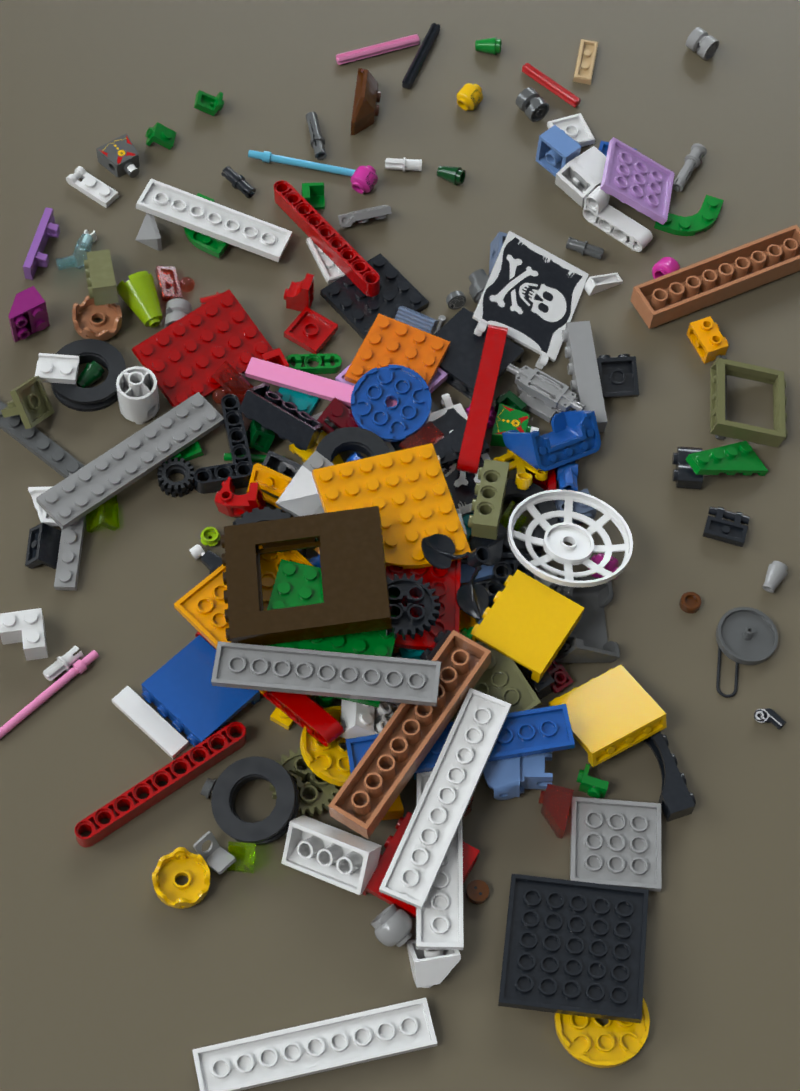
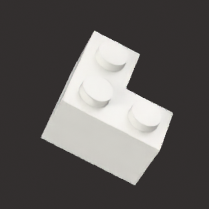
(25, 627)

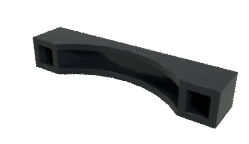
(674, 796)

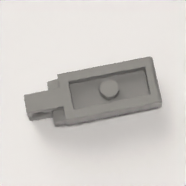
(362, 216)

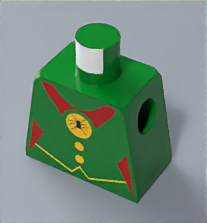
(509, 419)

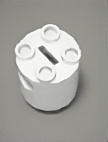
(138, 394)

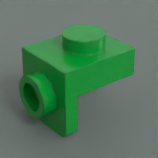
(208, 103)
(161, 135)
(592, 786)

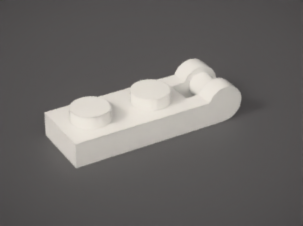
(92, 187)

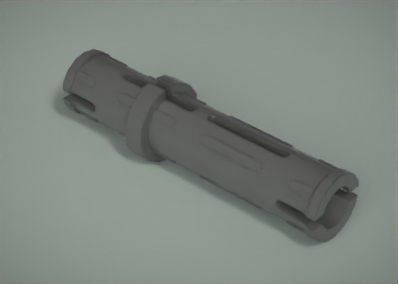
(317, 141)

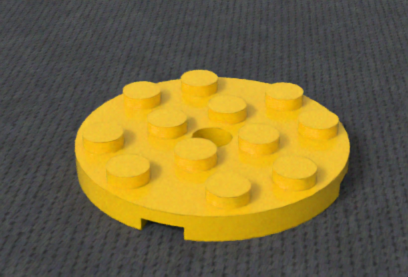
(328, 762)
(602, 1045)

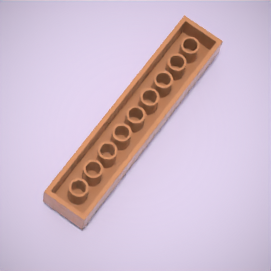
(718, 277)
(408, 739)

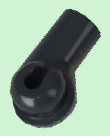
(769, 716)

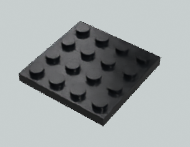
(362, 310)

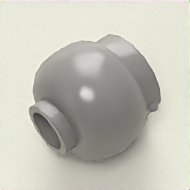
(392, 926)

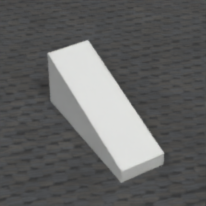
(602, 282)

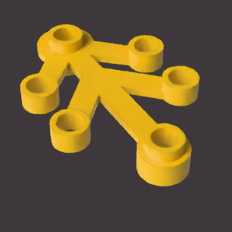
(523, 479)

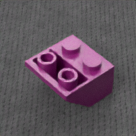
(28, 314)

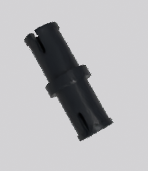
(238, 182)

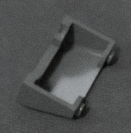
(589, 638)

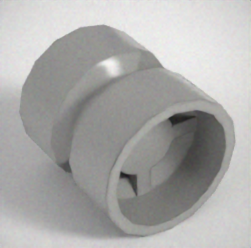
(702, 43)
(176, 309)

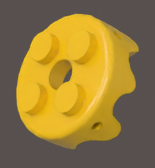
(176, 864)

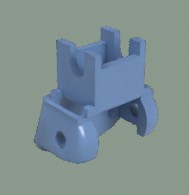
(513, 775)

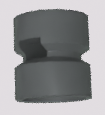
(532, 104)

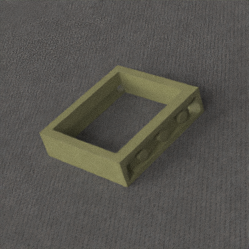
(741, 431)

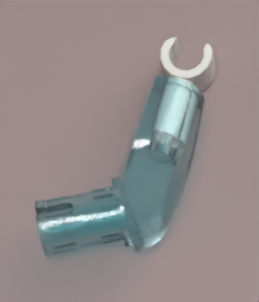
(82, 246)

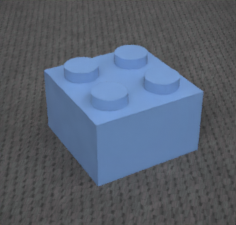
(556, 149)

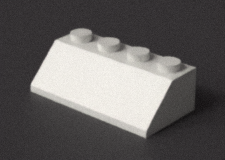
(330, 854)

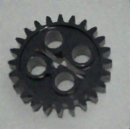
(404, 623)

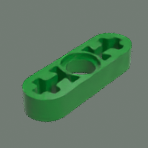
(319, 358)

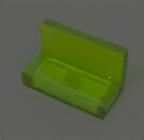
(104, 515)

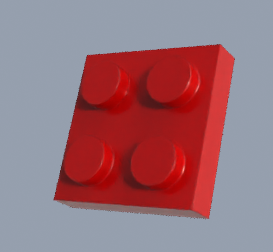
(310, 330)

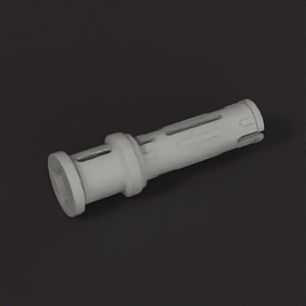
(691, 162)

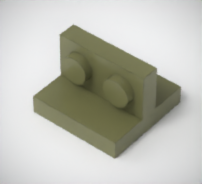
(29, 402)

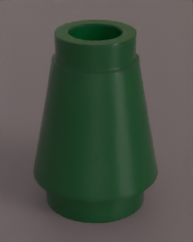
(454, 175)
(90, 375)

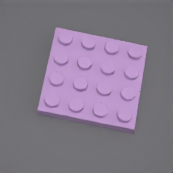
(637, 181)

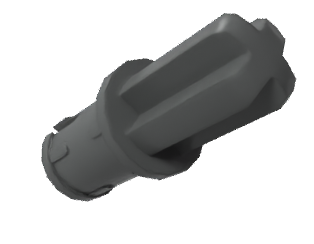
(584, 248)

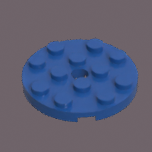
(394, 383)

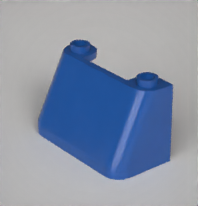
(573, 437)

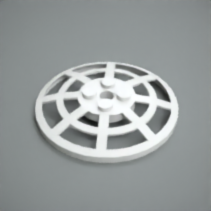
(580, 538)

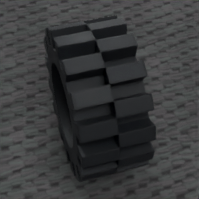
(176, 467)

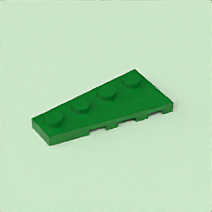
(727, 459)

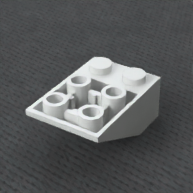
(582, 175)
(364, 720)

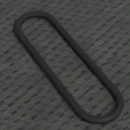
(718, 677)

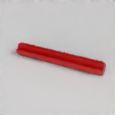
(551, 85)

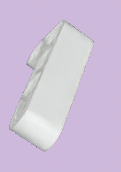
(614, 222)

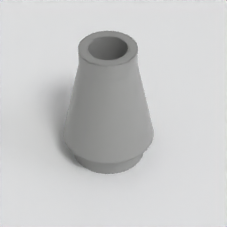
(775, 574)

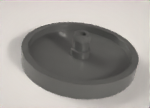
(746, 636)

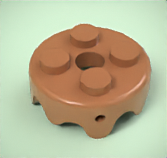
(85, 314)

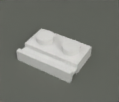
(57, 368)

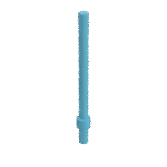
(267, 156)

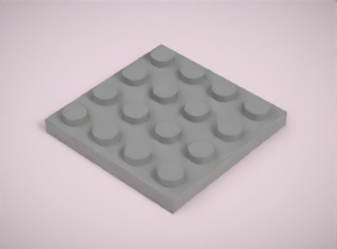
(616, 843)

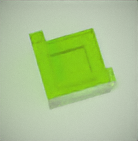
(506, 516)
(245, 856)

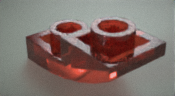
(424, 436)

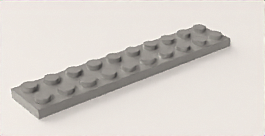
(129, 461)
(326, 673)

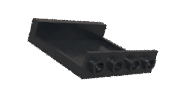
(466, 350)

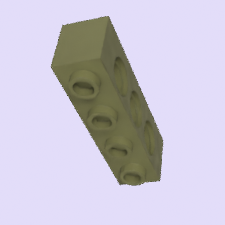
(489, 500)

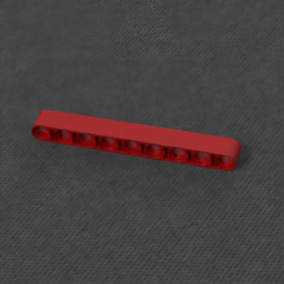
(327, 238)
(482, 399)
(305, 713)
(157, 793)

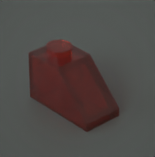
(556, 807)

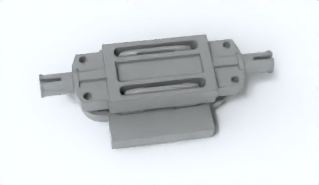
(543, 393)

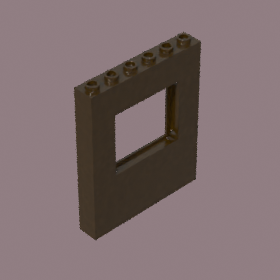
(350, 571)

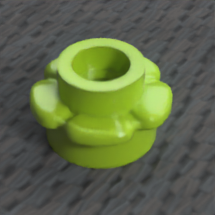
(210, 532)

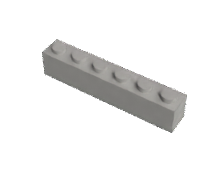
(584, 369)

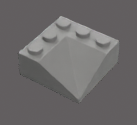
(301, 494)

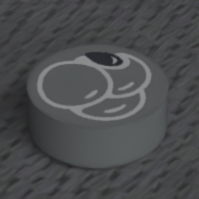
(456, 300)

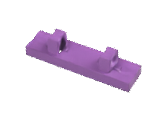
(35, 255)

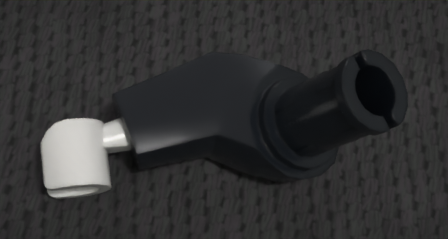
(209, 559)

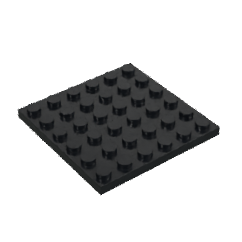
(574, 948)

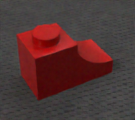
(300, 294)

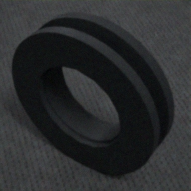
(99, 396)
(351, 439)
(518, 496)
(230, 783)

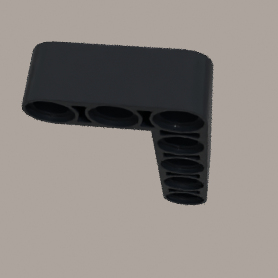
(239, 465)

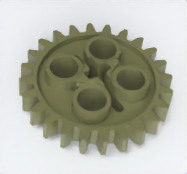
(320, 800)

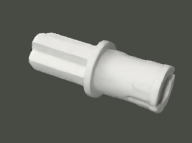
(403, 164)
(62, 664)

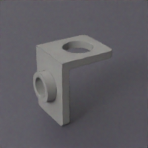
(215, 856)

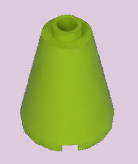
(142, 298)

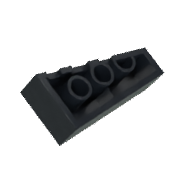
(280, 416)

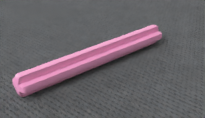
(377, 49)

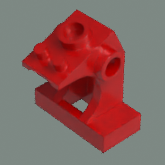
(235, 505)

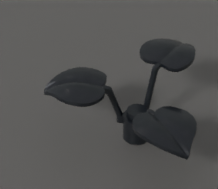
(439, 552)

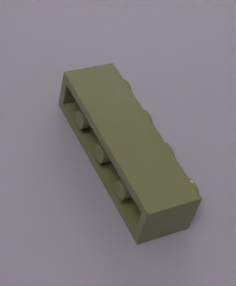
(101, 277)

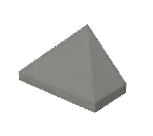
(149, 233)

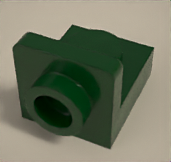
(510, 400)

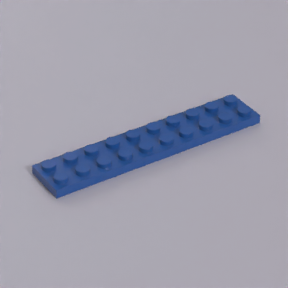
(521, 735)

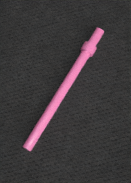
(78, 668)

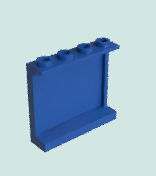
(187, 697)

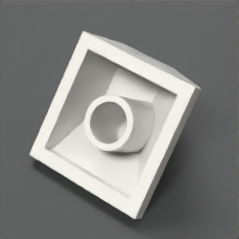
(431, 966)

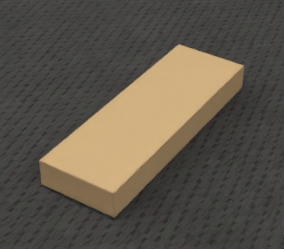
(585, 62)

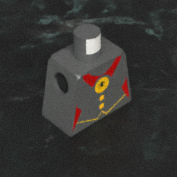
(119, 157)

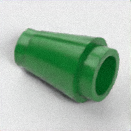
(489, 45)

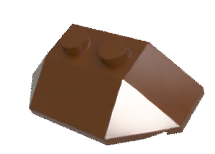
(365, 101)

